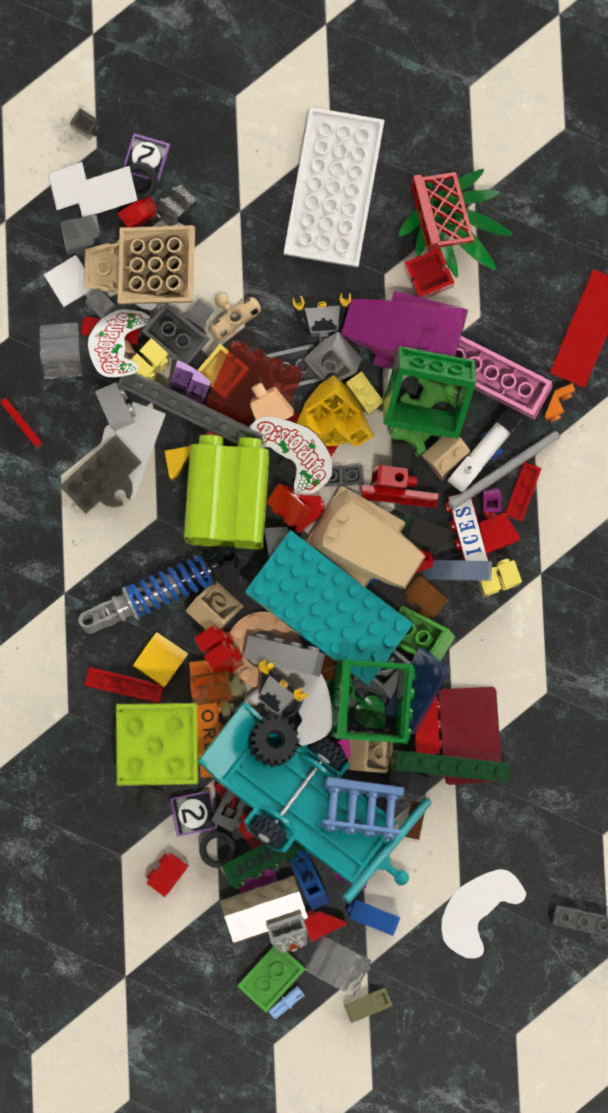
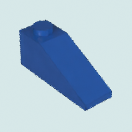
(309, 880)

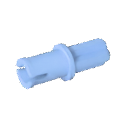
(286, 1002)

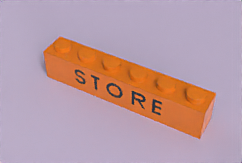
(207, 716)

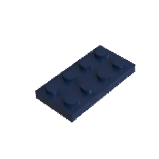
(429, 677)

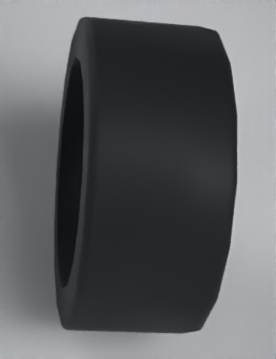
(153, 178)
(217, 834)

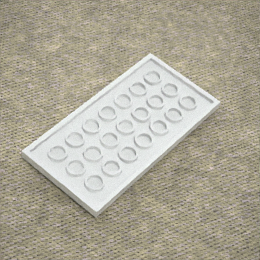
(334, 187)

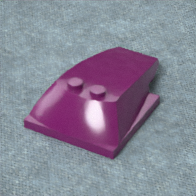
(405, 323)

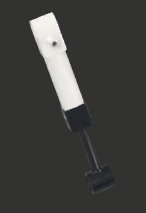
(490, 443)

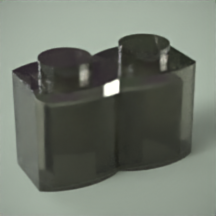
(176, 205)

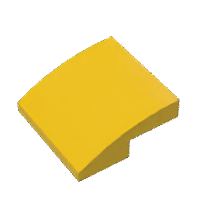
(160, 659)

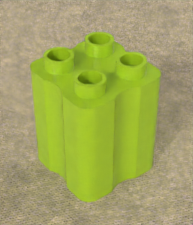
(226, 493)

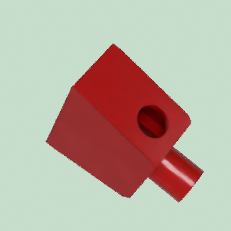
(385, 477)
(497, 531)

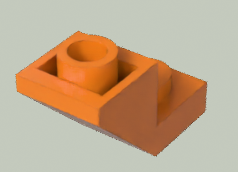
(555, 409)

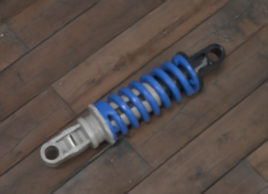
(140, 600)

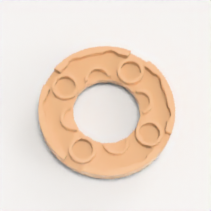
(250, 625)

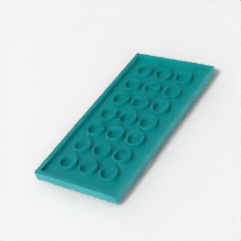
(327, 606)

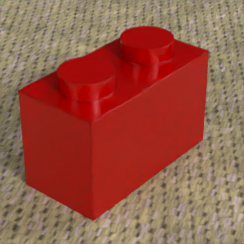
(289, 505)
(167, 874)

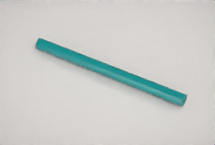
(386, 850)

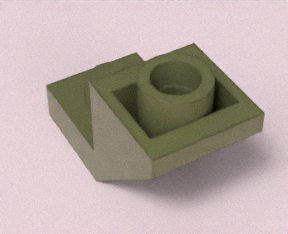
(238, 691)
(368, 1005)

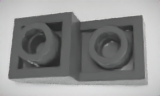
(346, 476)

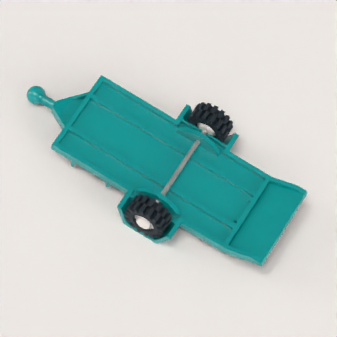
(291, 798)

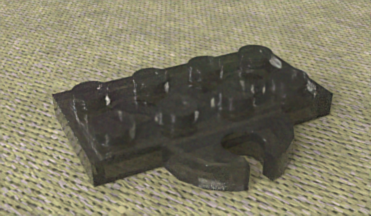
(102, 477)

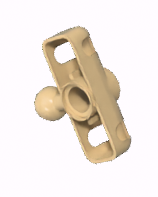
(242, 310)

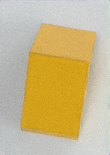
(176, 460)

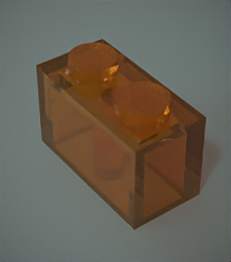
(426, 598)
(211, 688)

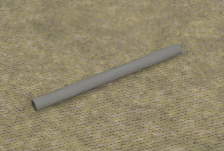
(503, 470)

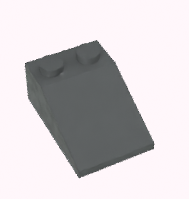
(175, 334)
(296, 357)

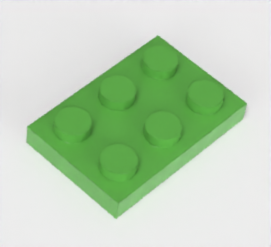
(271, 978)

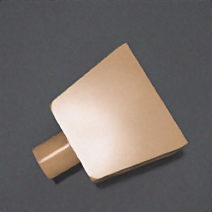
(269, 403)

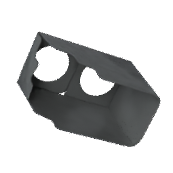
(80, 233)

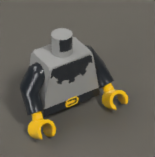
(322, 317)
(278, 693)

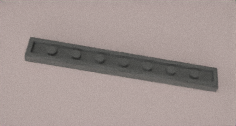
(187, 408)

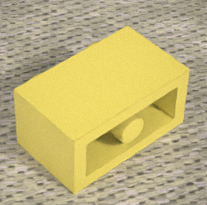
(364, 394)

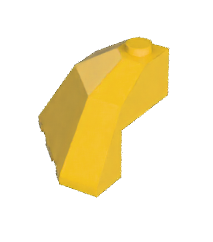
(335, 415)

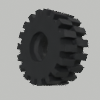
(263, 751)

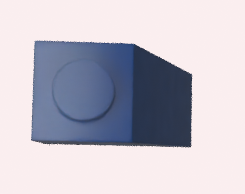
(373, 917)

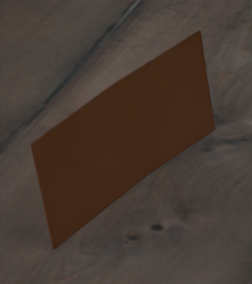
(416, 829)

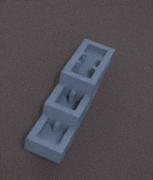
(459, 570)

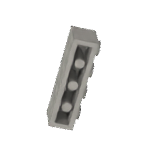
(283, 655)

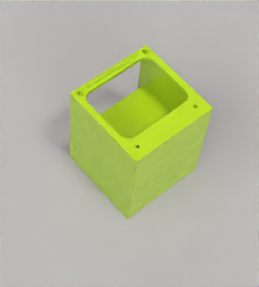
(156, 744)

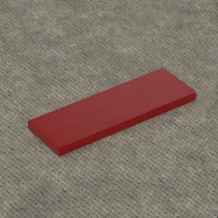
(585, 333)

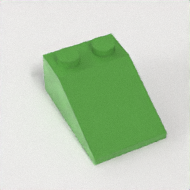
(424, 634)

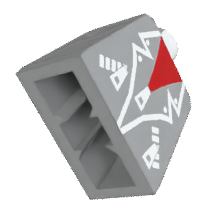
(288, 934)

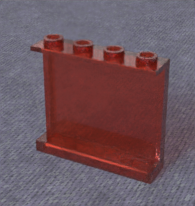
(243, 370)

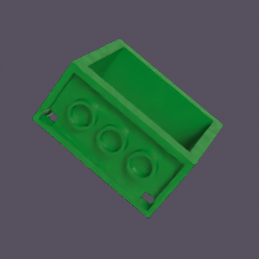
(435, 368)
(403, 710)

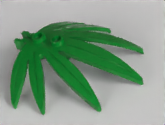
(475, 249)

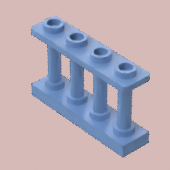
(372, 791)

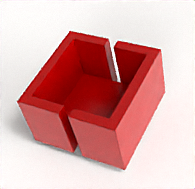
(428, 274)
(222, 652)

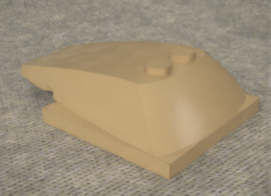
(145, 265)
(365, 541)

